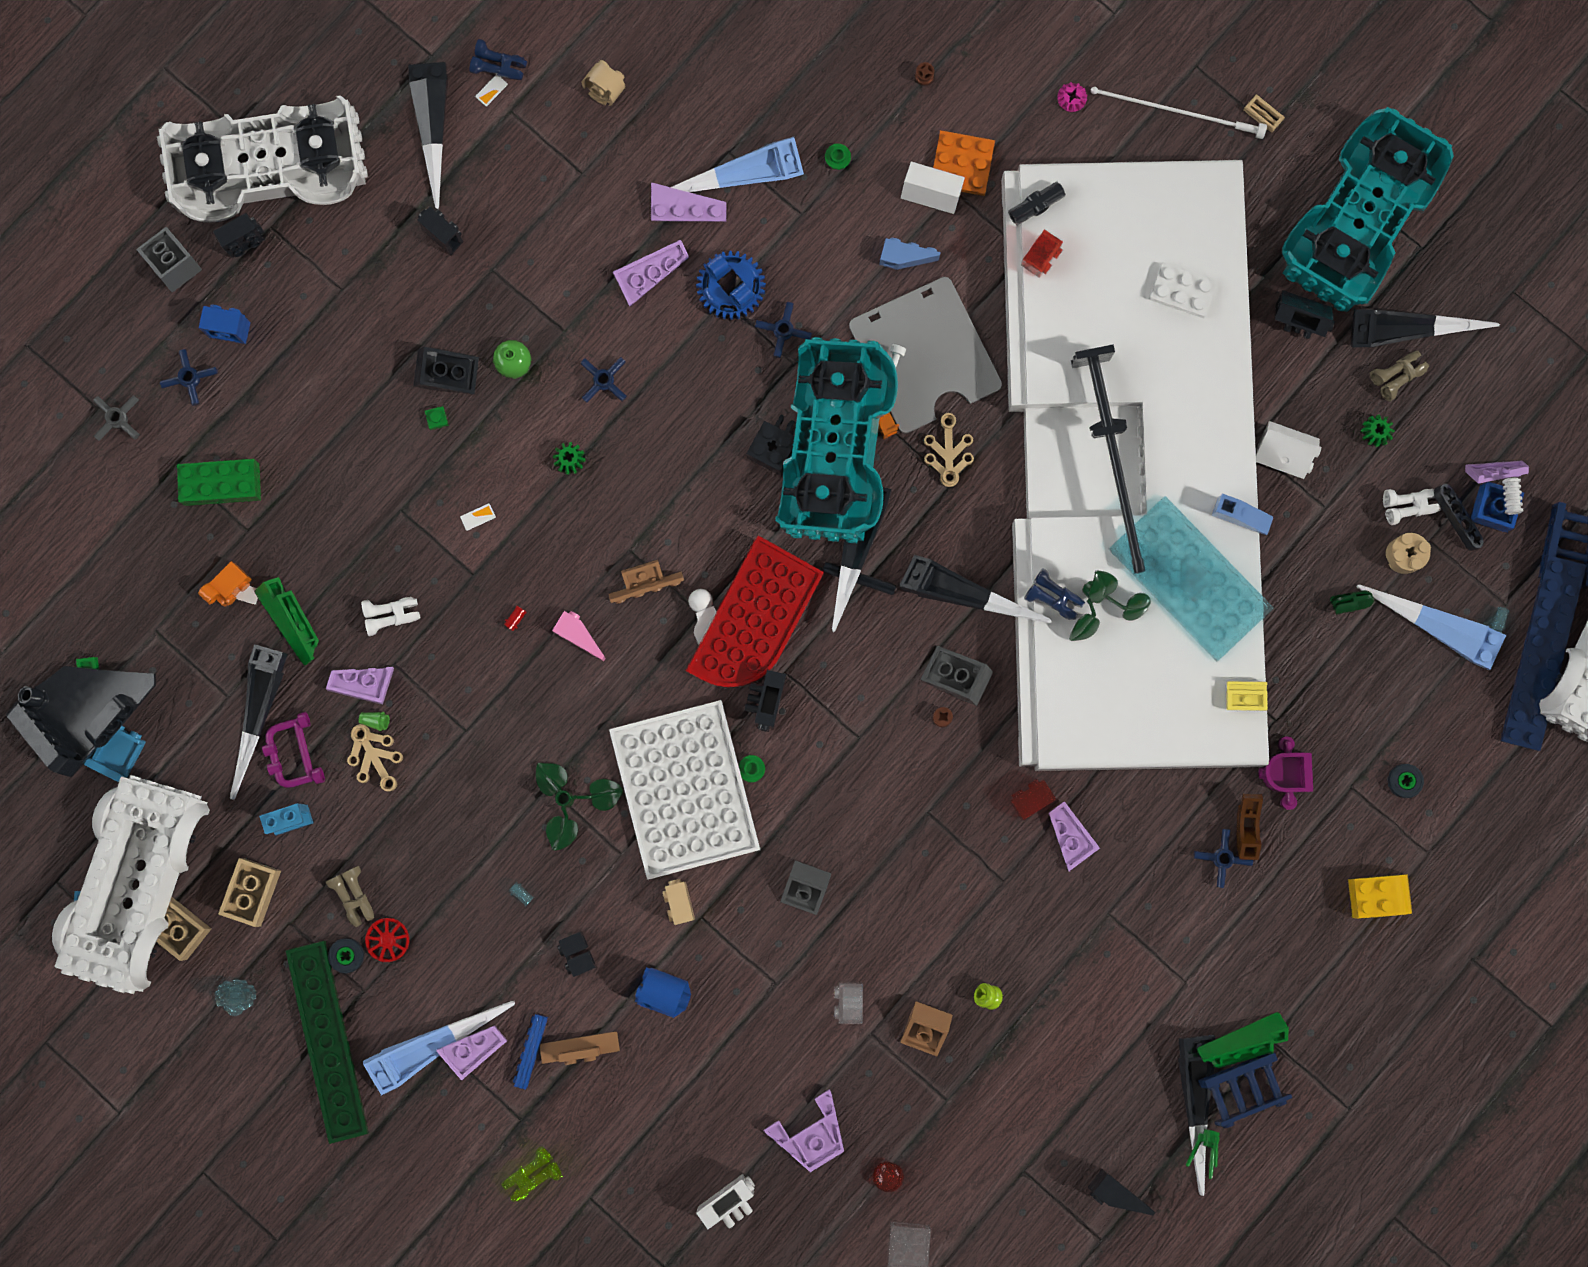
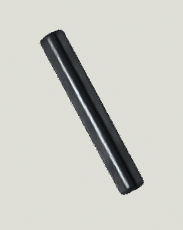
(863, 579)

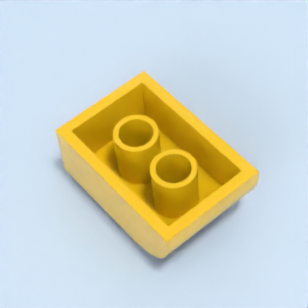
(1380, 896)

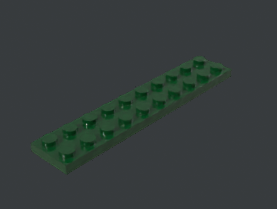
(327, 1042)

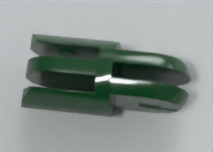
(1351, 601)

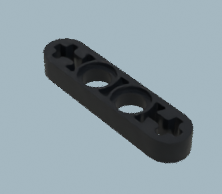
(1456, 519)

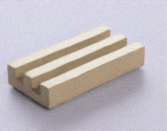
(1254, 114)

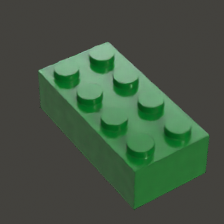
(219, 482)

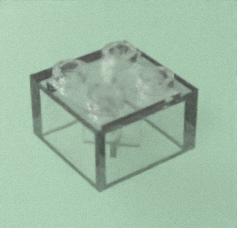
(849, 1002)
(908, 1245)

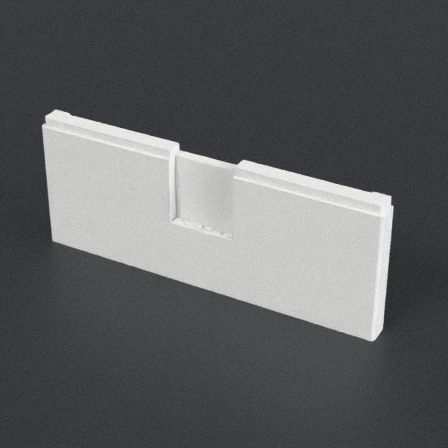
(1185, 387)

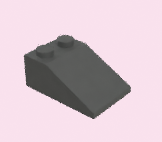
(169, 259)
(957, 675)

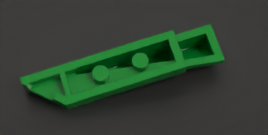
(289, 618)
(1246, 1042)

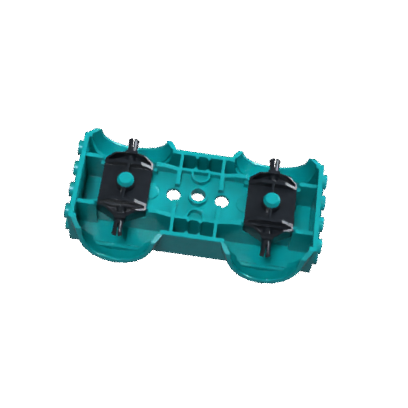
(1349, 262)
(843, 495)

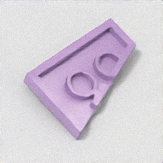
(1494, 471)
(361, 684)

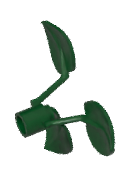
(1096, 591)
(550, 779)

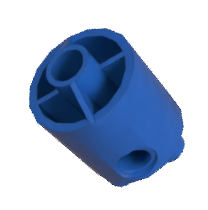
(663, 993)

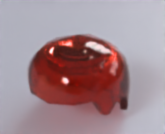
(888, 1177)

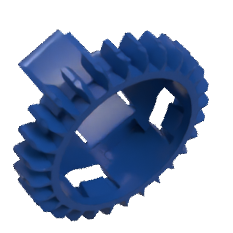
(742, 296)

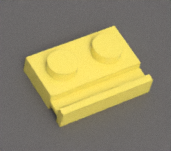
(1246, 696)

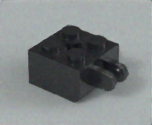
(772, 435)

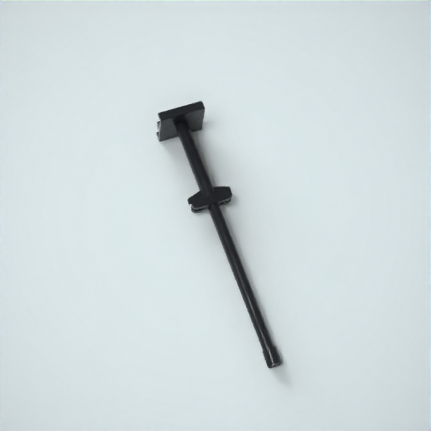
(1108, 428)

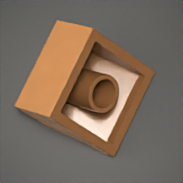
(926, 1028)

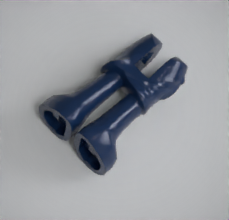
(482, 52)
(1059, 604)

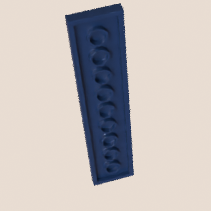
(1543, 651)

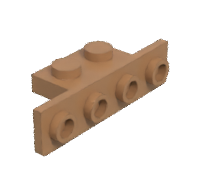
(644, 579)
(579, 1048)

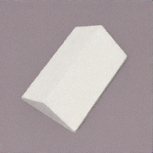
(932, 187)

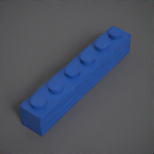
(531, 1049)

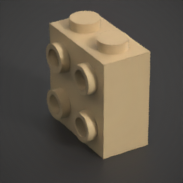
(679, 902)

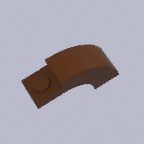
(1248, 826)

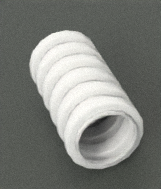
(1512, 496)

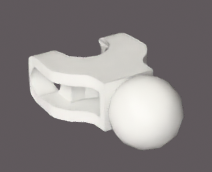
(701, 602)

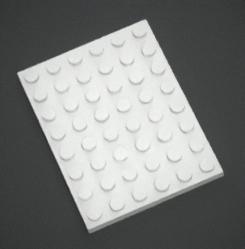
(684, 789)

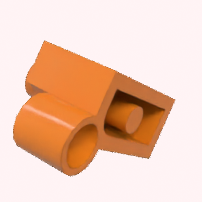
(225, 585)

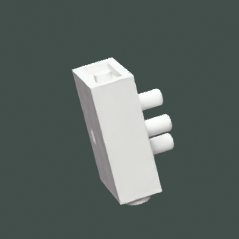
(1287, 450)
(727, 1201)

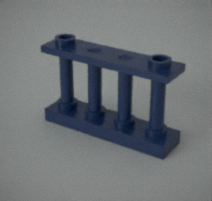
(1555, 532)
(1247, 1069)

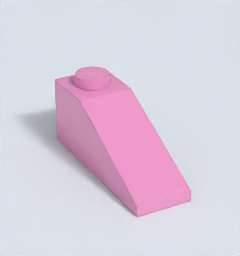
(574, 631)

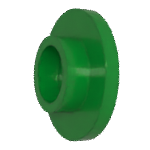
(837, 156)
(751, 768)

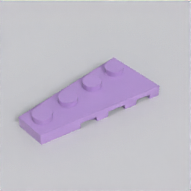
(683, 206)
(648, 271)

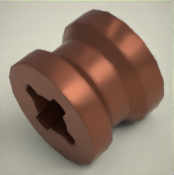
(921, 71)
(942, 717)

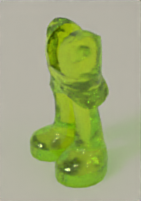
(527, 1184)

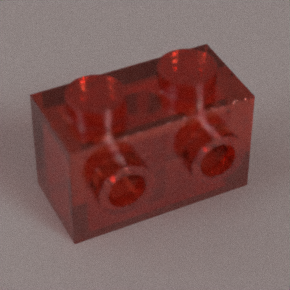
(1042, 253)
(1032, 799)

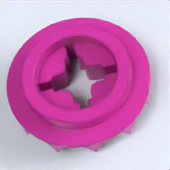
(1075, 104)

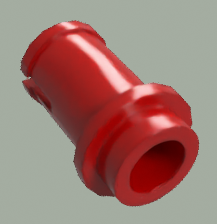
(514, 618)

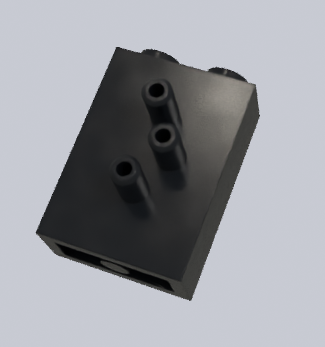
(1304, 315)
(768, 701)

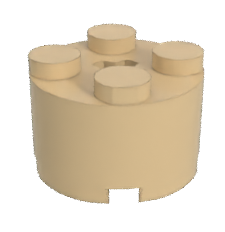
(604, 83)
(1418, 549)

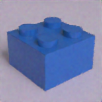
(224, 324)
(1490, 508)

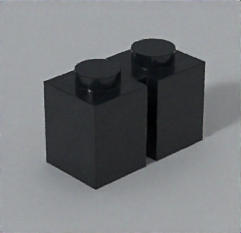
(580, 963)

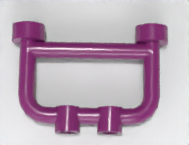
(275, 767)

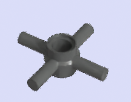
(121, 422)

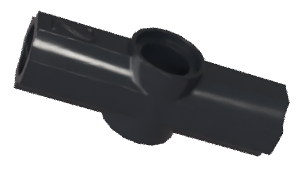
(1036, 203)

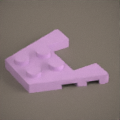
(816, 1142)

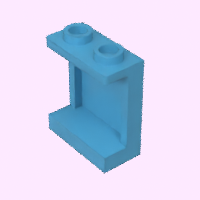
(118, 755)
(286, 819)

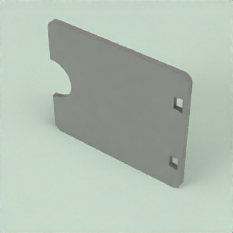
(940, 351)

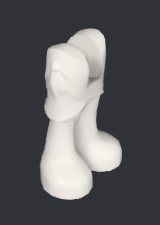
(1419, 507)
(398, 618)

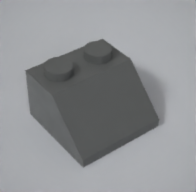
(805, 887)

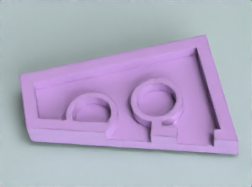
(1072, 836)
(471, 1051)

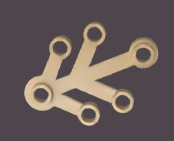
(948, 453)
(372, 754)

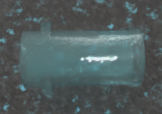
(1499, 619)
(521, 894)

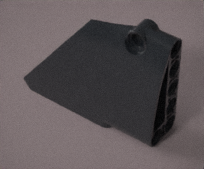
(77, 713)

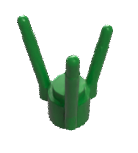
(1210, 1140)

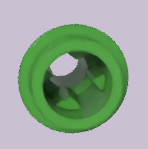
(375, 720)

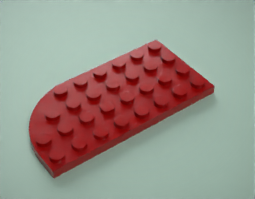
(755, 617)

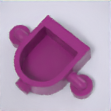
(1288, 773)

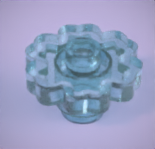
(235, 996)

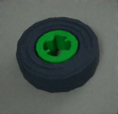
(1414, 786)
(345, 945)

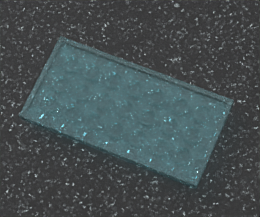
(1224, 611)

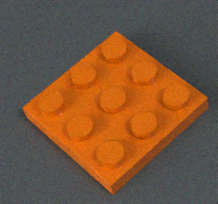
(967, 158)

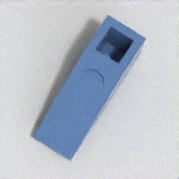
(903, 255)
(1242, 514)

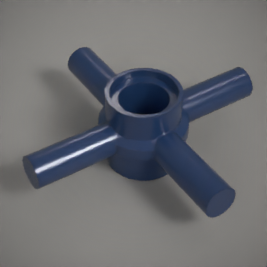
(785, 322)
(183, 372)
(600, 373)
(1215, 858)

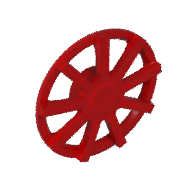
(386, 940)

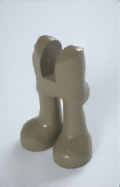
(1390, 390)
(351, 906)

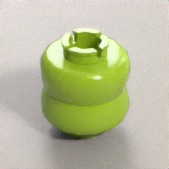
(988, 996)

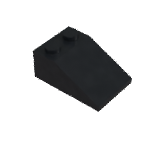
(445, 371)
(1114, 1194)

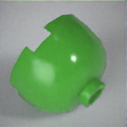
(512, 359)

